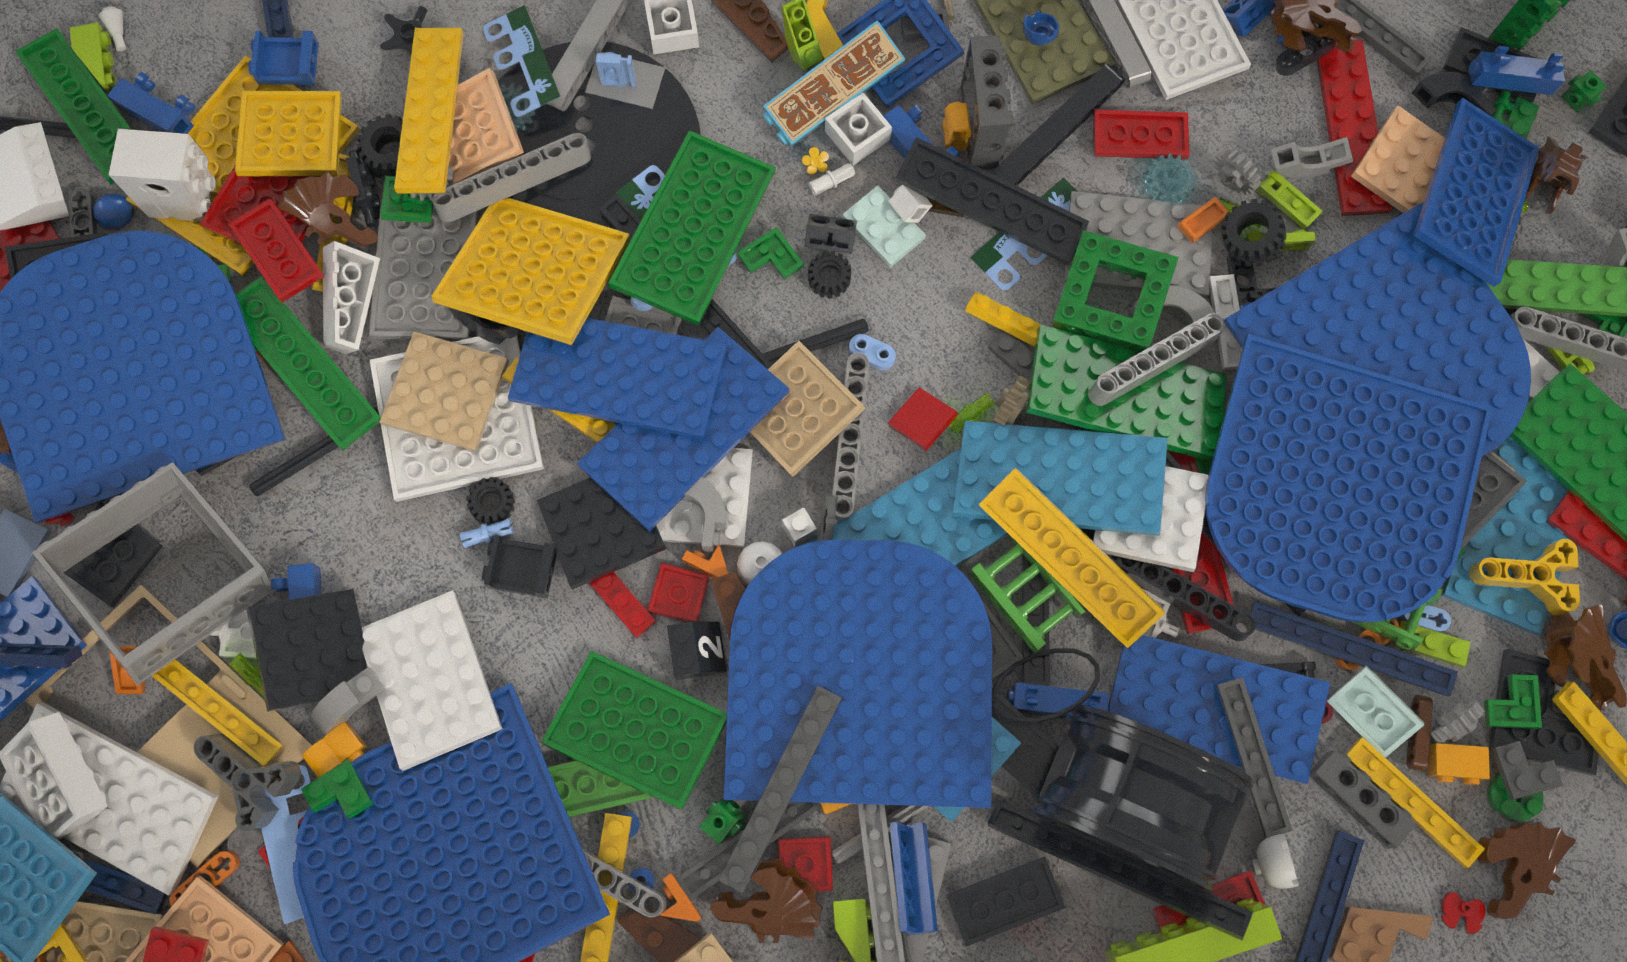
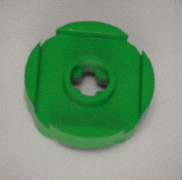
(1511, 810)

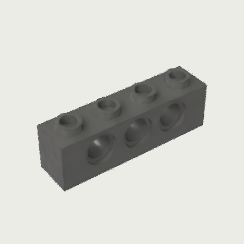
(1399, 820)

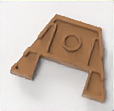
(1371, 934)

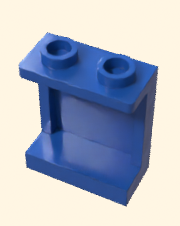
(284, 59)

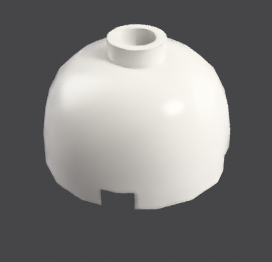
(754, 559)
(1275, 863)

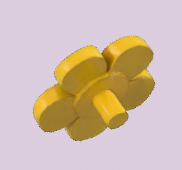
(816, 160)

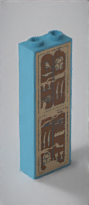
(832, 84)

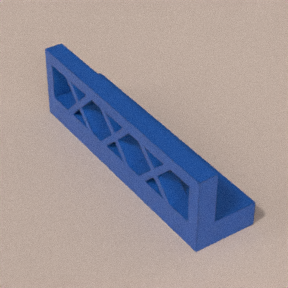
(1248, 14)
(913, 878)

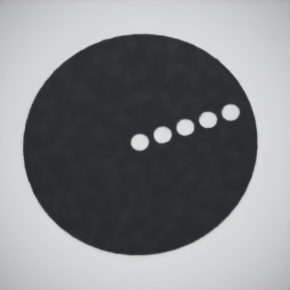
(624, 137)

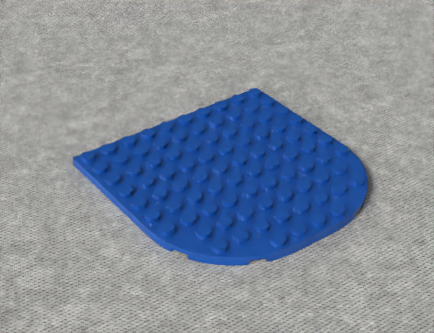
(1404, 315)
(124, 365)
(1341, 483)
(902, 649)
(450, 858)

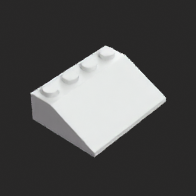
(28, 179)
(52, 776)

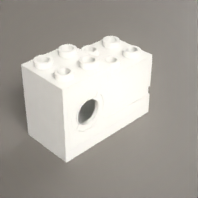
(163, 173)

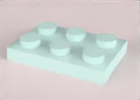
(883, 227)
(1375, 711)

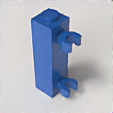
(1517, 72)
(150, 110)
(905, 130)
(302, 581)
(1050, 700)

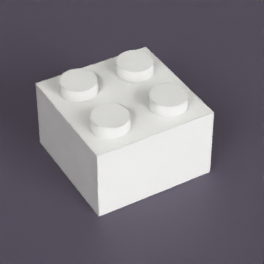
(671, 25)
(858, 129)

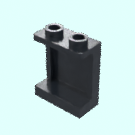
(519, 567)

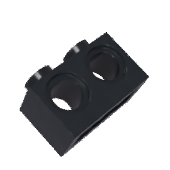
(830, 233)

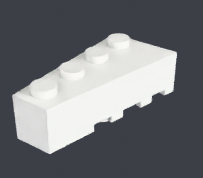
(346, 295)

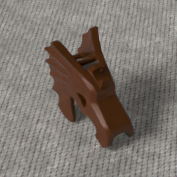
(1299, 15)
(1558, 169)
(313, 202)
(1588, 651)
(1531, 853)
(784, 909)

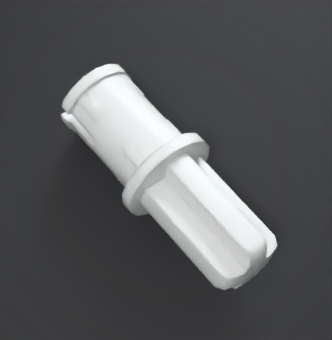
(831, 179)

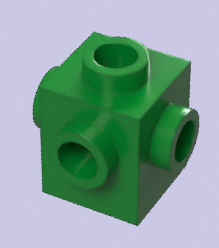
(1584, 91)
(723, 820)

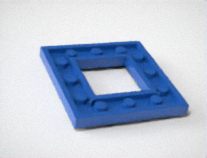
(942, 51)

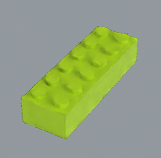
(1197, 940)

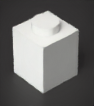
(909, 204)
(799, 527)

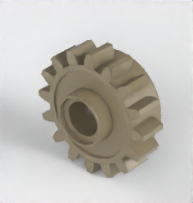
(1012, 402)

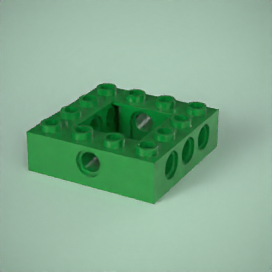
(1525, 21)
(1122, 257)

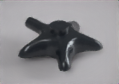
(403, 30)

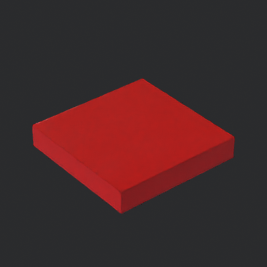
(922, 418)
(678, 593)
(811, 858)

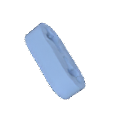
(1431, 612)

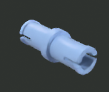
(486, 532)

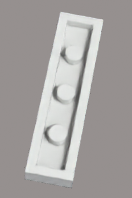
(1225, 303)

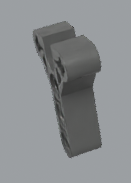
(252, 805)

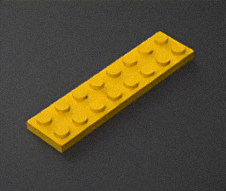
(429, 111)
(1071, 558)

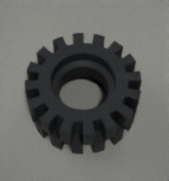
(829, 288)
(483, 488)

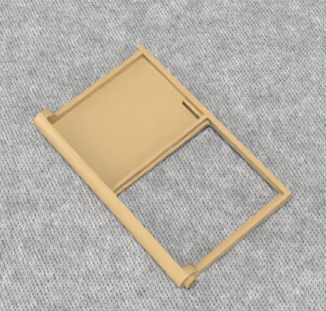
(175, 741)

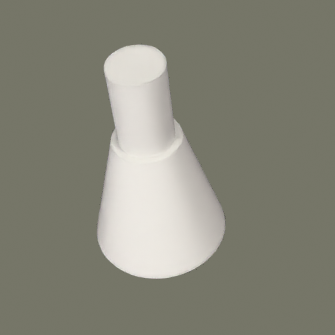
(113, 21)

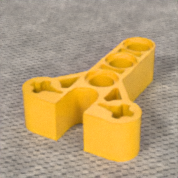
(1557, 596)

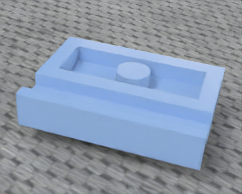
(615, 70)

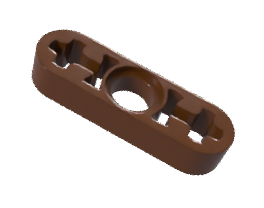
(1419, 742)

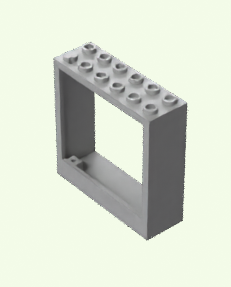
(119, 516)

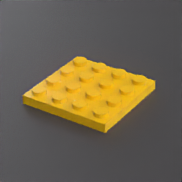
(288, 133)

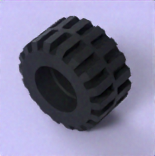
(374, 138)
(1248, 215)

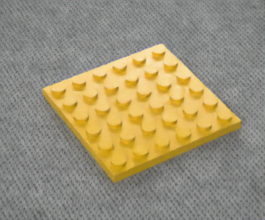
(532, 269)

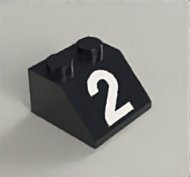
(696, 649)

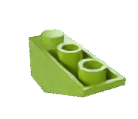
(800, 34)
(92, 47)
(852, 927)

